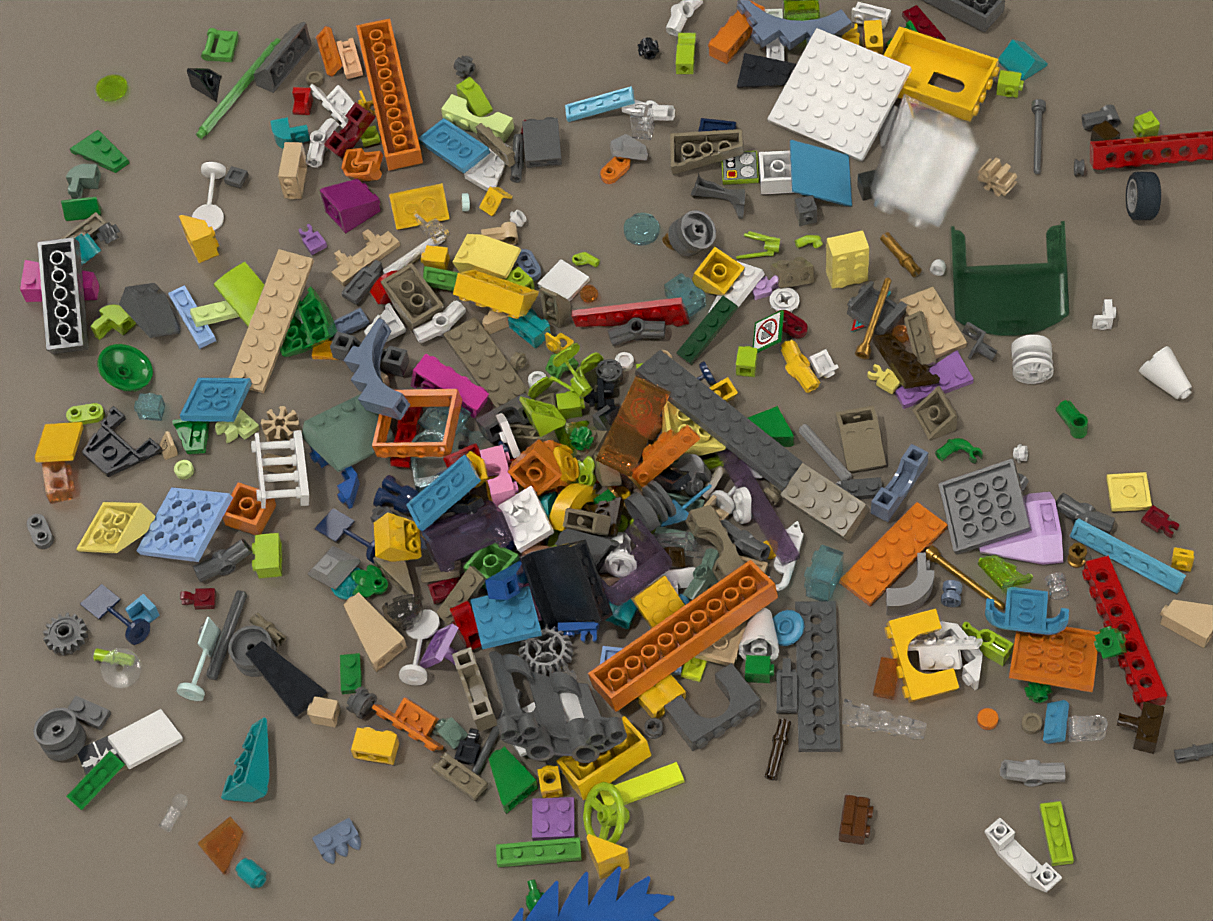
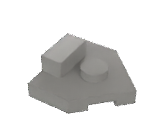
(628, 148)

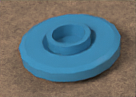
(788, 627)

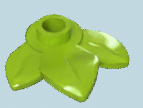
(586, 471)

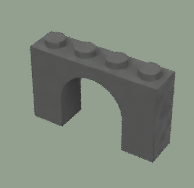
(699, 730)

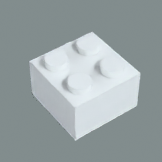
(775, 172)

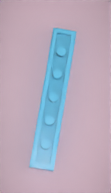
(1127, 556)

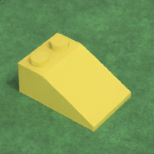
(486, 255)

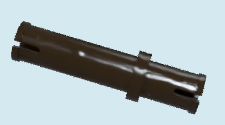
(779, 741)

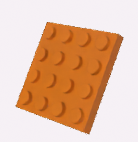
(1056, 659)

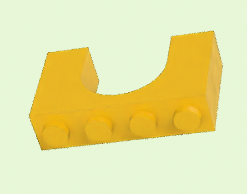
(917, 684)

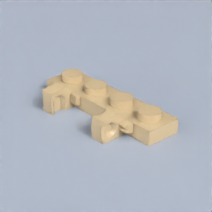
(375, 249)

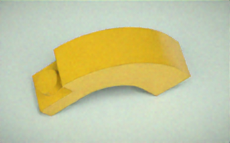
(572, 497)

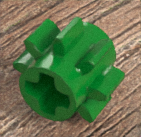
(581, 438)
(1037, 692)

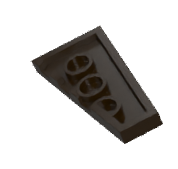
(904, 364)
(608, 508)

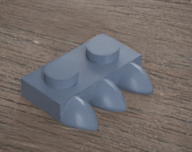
(336, 840)

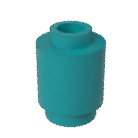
(251, 873)

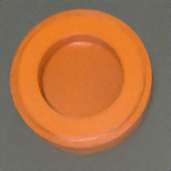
(987, 719)

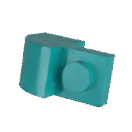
(283, 132)

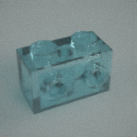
(684, 287)

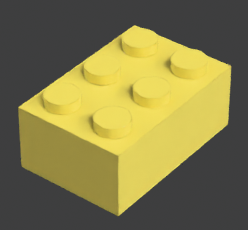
(847, 259)

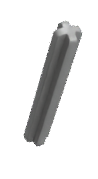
(824, 452)

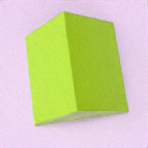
(542, 415)

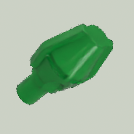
(533, 895)

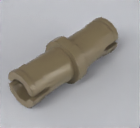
(275, 634)

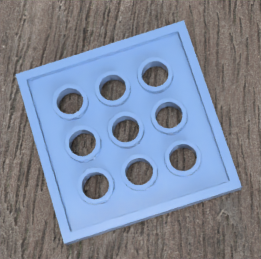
(183, 549)

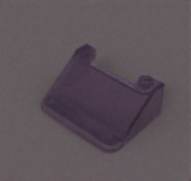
(466, 534)

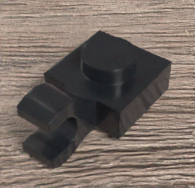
(469, 750)

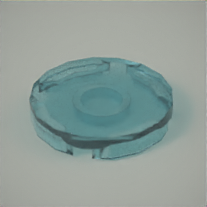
(641, 229)

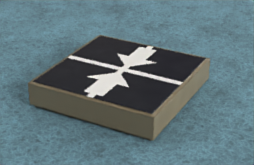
(94, 752)

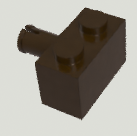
(1146, 726)

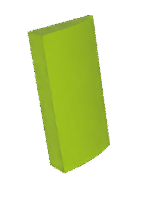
(241, 290)

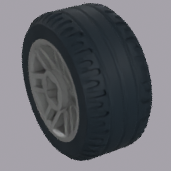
(1143, 195)

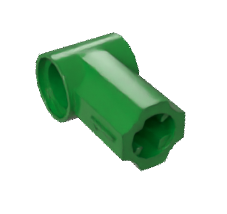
(1073, 419)

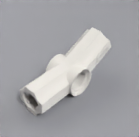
(679, 15)
(661, 112)
(318, 138)
(435, 328)

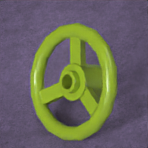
(607, 815)

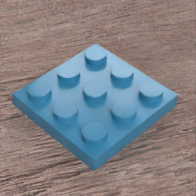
(215, 399)
(506, 620)

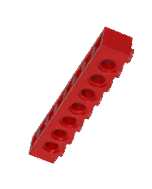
(1155, 144)
(1103, 569)

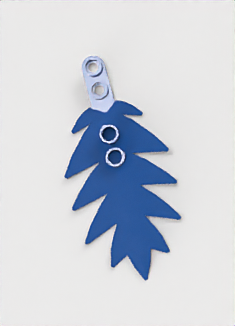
(631, 906)

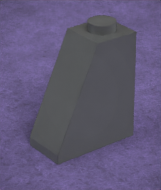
(599, 546)

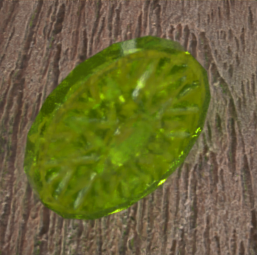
(111, 87)

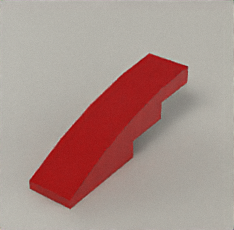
(407, 430)

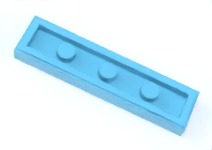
(600, 104)

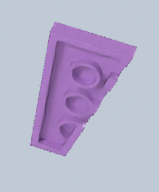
(952, 376)

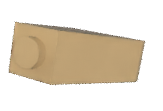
(1189, 620)

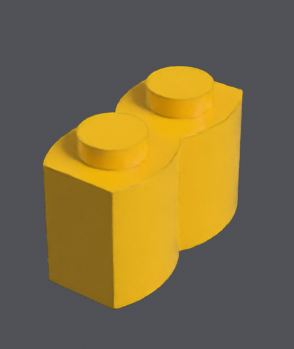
(660, 695)

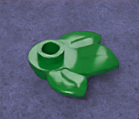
(366, 581)

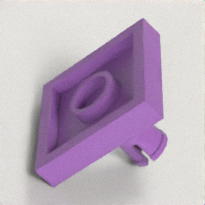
(440, 647)

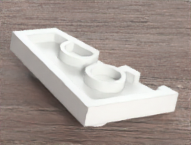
(487, 171)

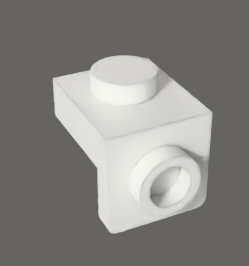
(1105, 320)
(823, 364)

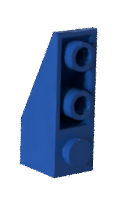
(506, 582)

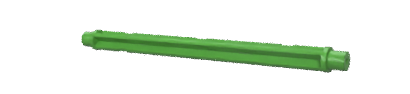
(234, 93)

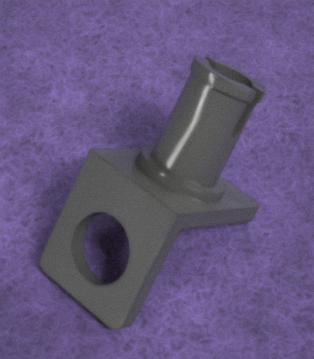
(980, 346)

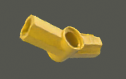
(798, 366)

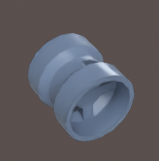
(951, 595)

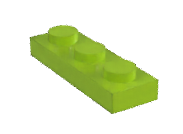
(1056, 833)

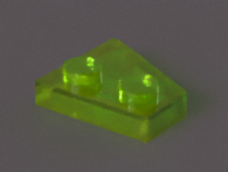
(1002, 572)

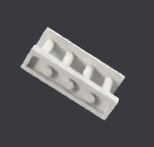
(297, 460)

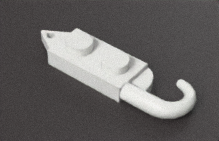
(797, 538)

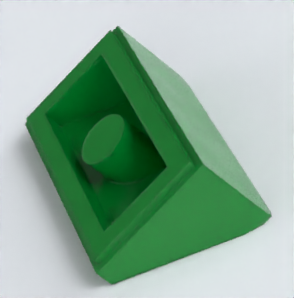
(80, 208)

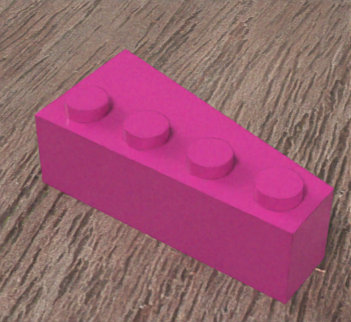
(31, 283)
(434, 375)

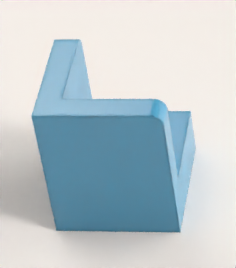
(143, 609)

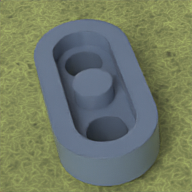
(530, 265)

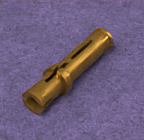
(905, 260)

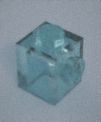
(150, 407)

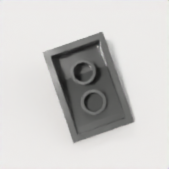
(149, 309)

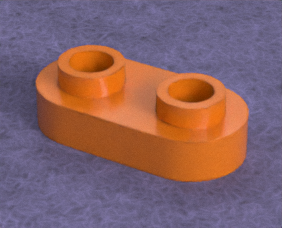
(617, 166)

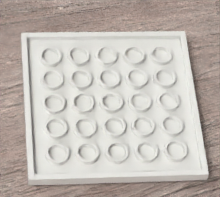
(839, 94)

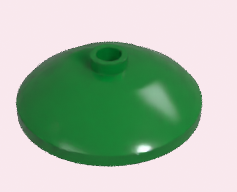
(124, 367)

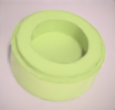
(184, 469)

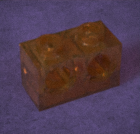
(55, 480)

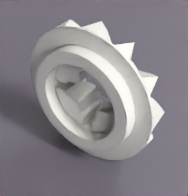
(786, 294)
(614, 558)

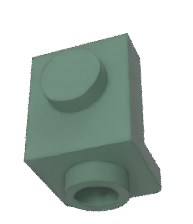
(450, 731)

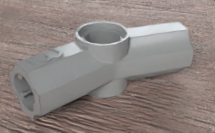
(1032, 772)

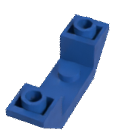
(348, 488)

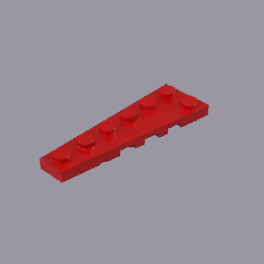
(667, 310)

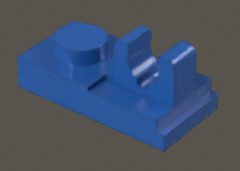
(584, 628)

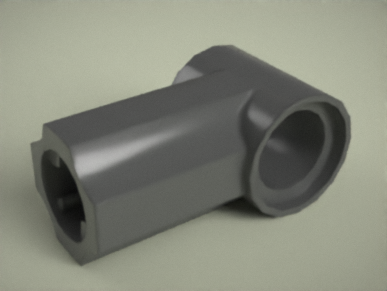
(1106, 113)

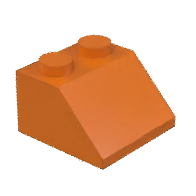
(535, 467)

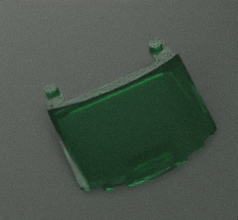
(1012, 296)

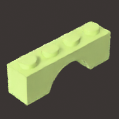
(457, 112)

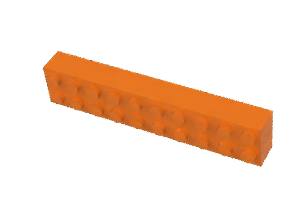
(389, 94)
(683, 635)

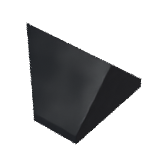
(205, 81)

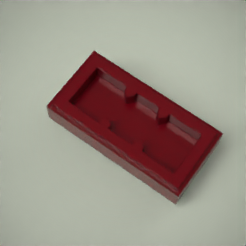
(441, 589)

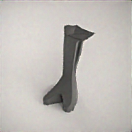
(711, 189)

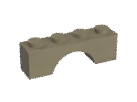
(705, 524)
(475, 689)

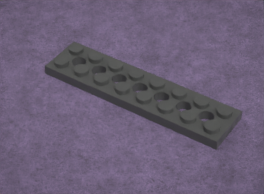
(827, 684)

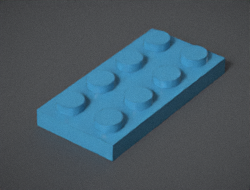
(454, 145)
(443, 492)

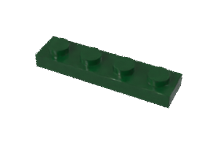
(707, 330)

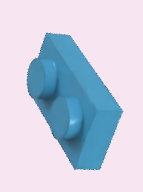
(1056, 722)

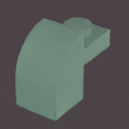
(82, 177)

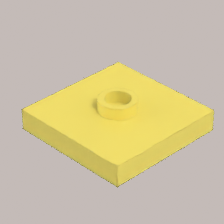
(1128, 491)

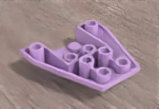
(1041, 544)

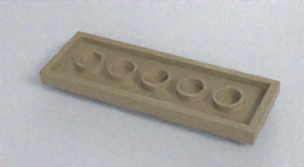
(485, 362)

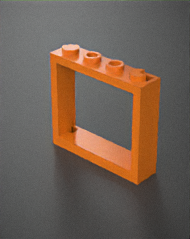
(421, 398)

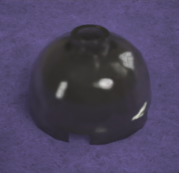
(403, 612)

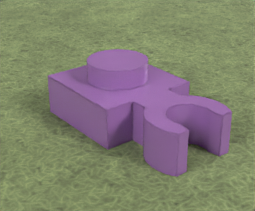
(312, 241)

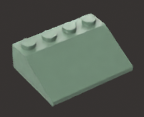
(343, 434)

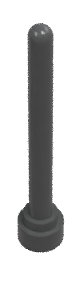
(1038, 108)
(490, 741)

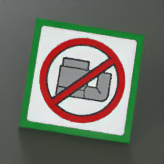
(768, 331)

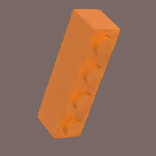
(731, 37)

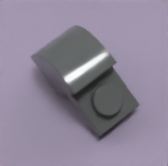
(697, 470)

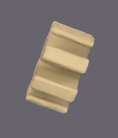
(997, 177)
(280, 426)

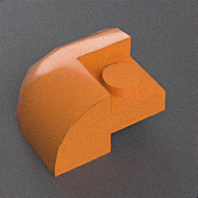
(362, 164)

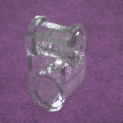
(1084, 728)

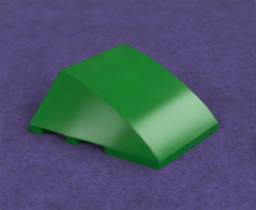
(309, 326)

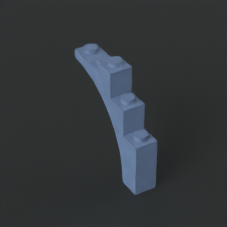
(790, 32)
(367, 374)

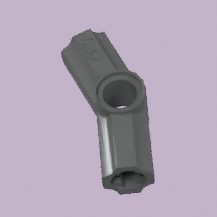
(625, 332)
(1085, 512)
(746, 542)
(223, 561)

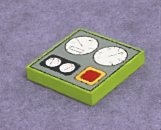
(741, 169)

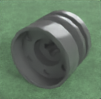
(651, 506)

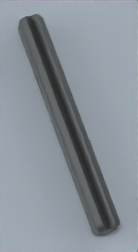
(226, 634)

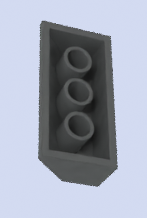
(283, 58)

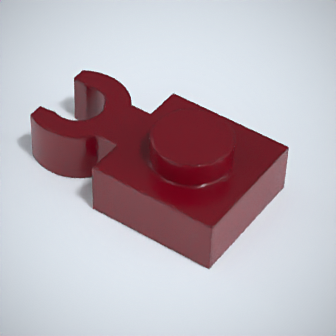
(1158, 519)

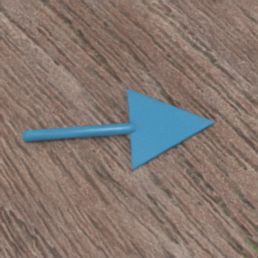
(681, 513)

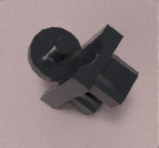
(602, 390)

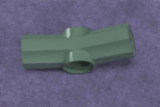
(703, 575)

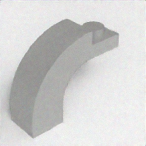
(908, 599)

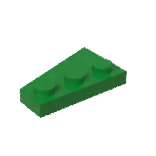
(100, 150)

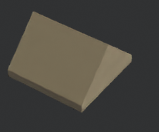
(936, 414)

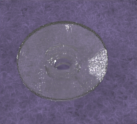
(130, 672)

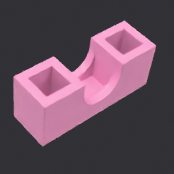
(496, 464)

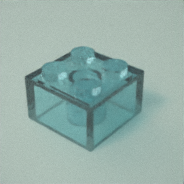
(823, 573)

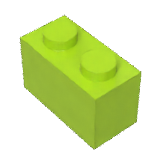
(267, 555)

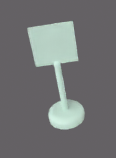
(207, 641)

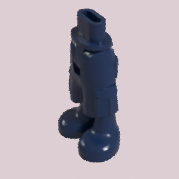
(384, 496)

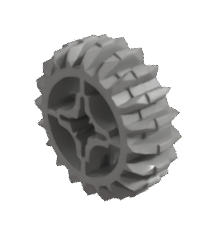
(549, 661)

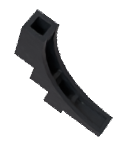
(671, 478)

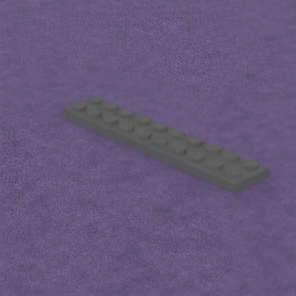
(721, 420)

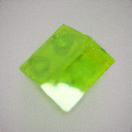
(801, 10)

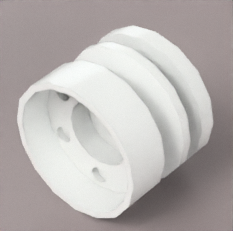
(1032, 359)

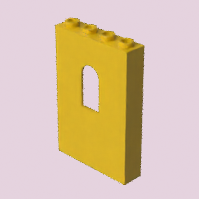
(933, 55)

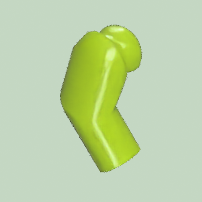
(807, 239)
(585, 258)

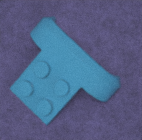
(1026, 613)

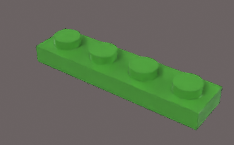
(538, 852)

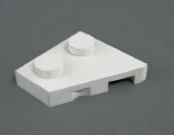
(392, 321)

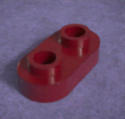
(792, 324)

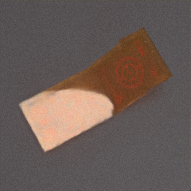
(633, 426)

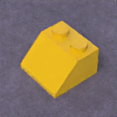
(200, 238)
(717, 273)

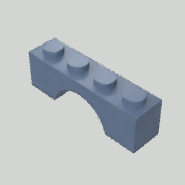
(909, 470)

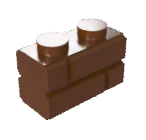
(854, 819)

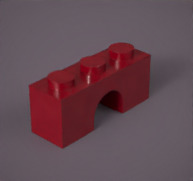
(358, 121)

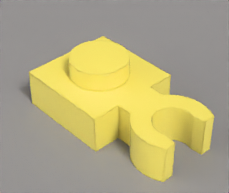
(885, 380)

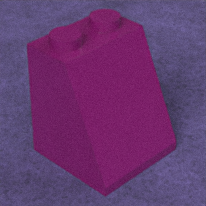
(349, 203)

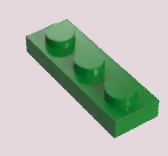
(95, 780)

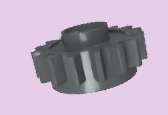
(56, 638)

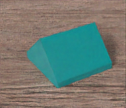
(1021, 59)

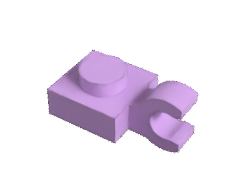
(765, 287)

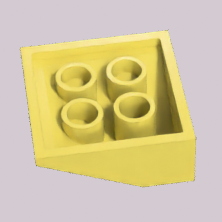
(675, 419)
(116, 527)

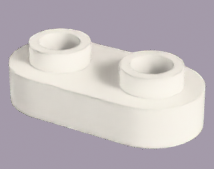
(742, 508)

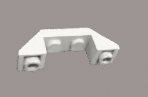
(972, 670)
(1018, 859)

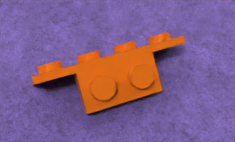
(663, 453)
(412, 719)

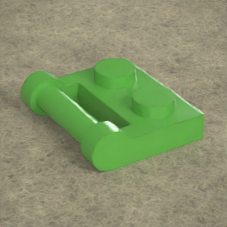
(225, 47)

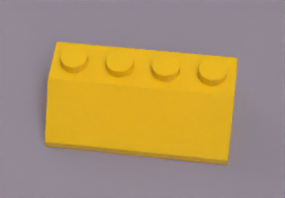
(494, 293)
(610, 763)

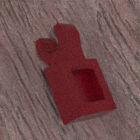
(202, 599)

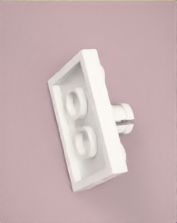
(526, 519)

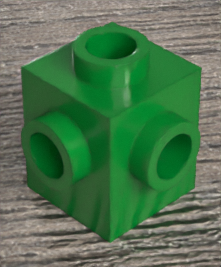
(1116, 643)

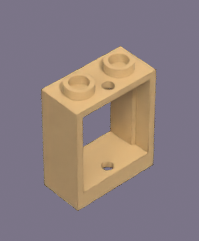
(293, 170)

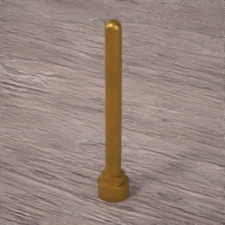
(863, 350)
(934, 556)

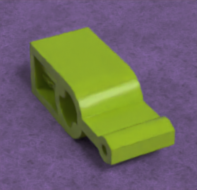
(685, 53)
(996, 647)

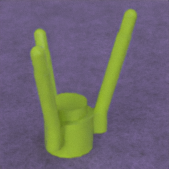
(771, 244)

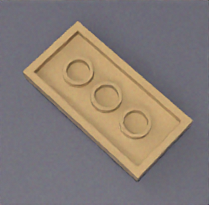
(942, 329)

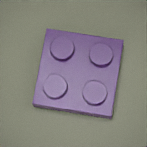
(553, 818)

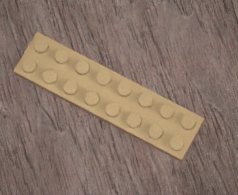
(272, 319)

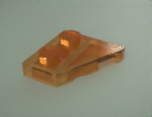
(222, 844)

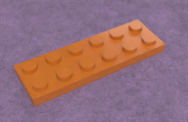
(893, 554)

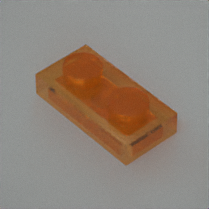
(886, 679)

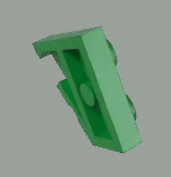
(192, 435)

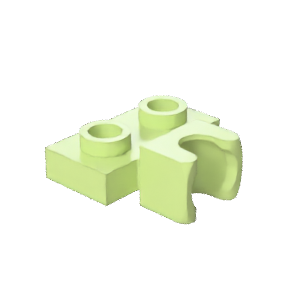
(242, 425)

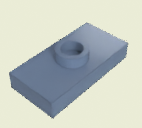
(351, 322)

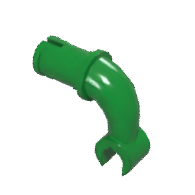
(956, 444)

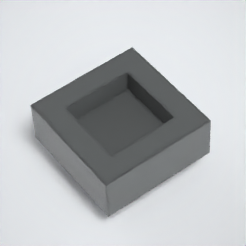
(236, 177)

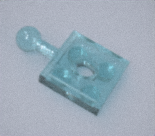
(431, 421)

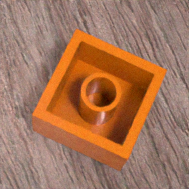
(246, 512)

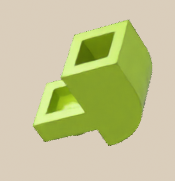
(112, 318)

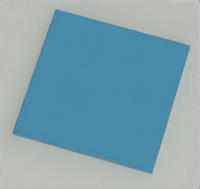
(820, 173)

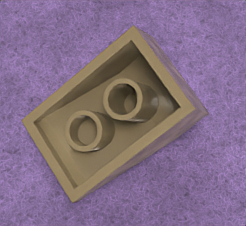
(412, 297)

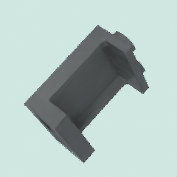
(542, 142)
(863, 305)

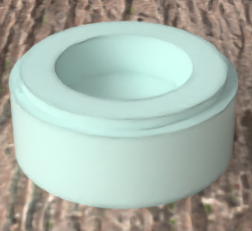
(465, 202)

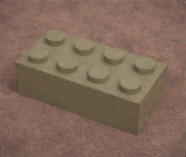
(825, 502)

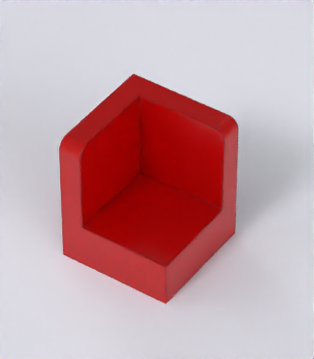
(302, 100)

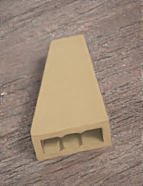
(374, 632)

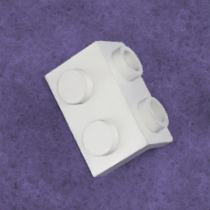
(866, 12)

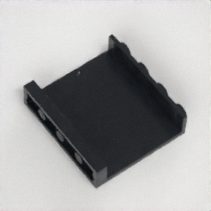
(566, 584)

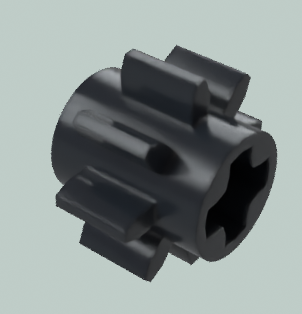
(648, 48)

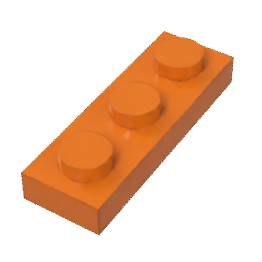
(329, 51)

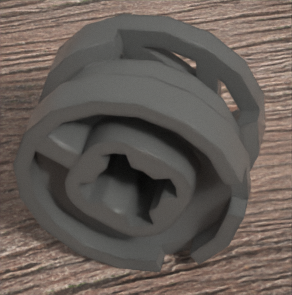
(610, 372)
(361, 702)

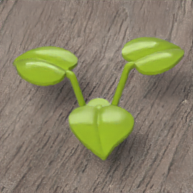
(578, 382)

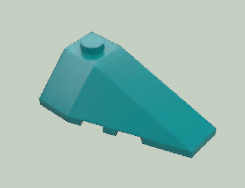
(252, 769)

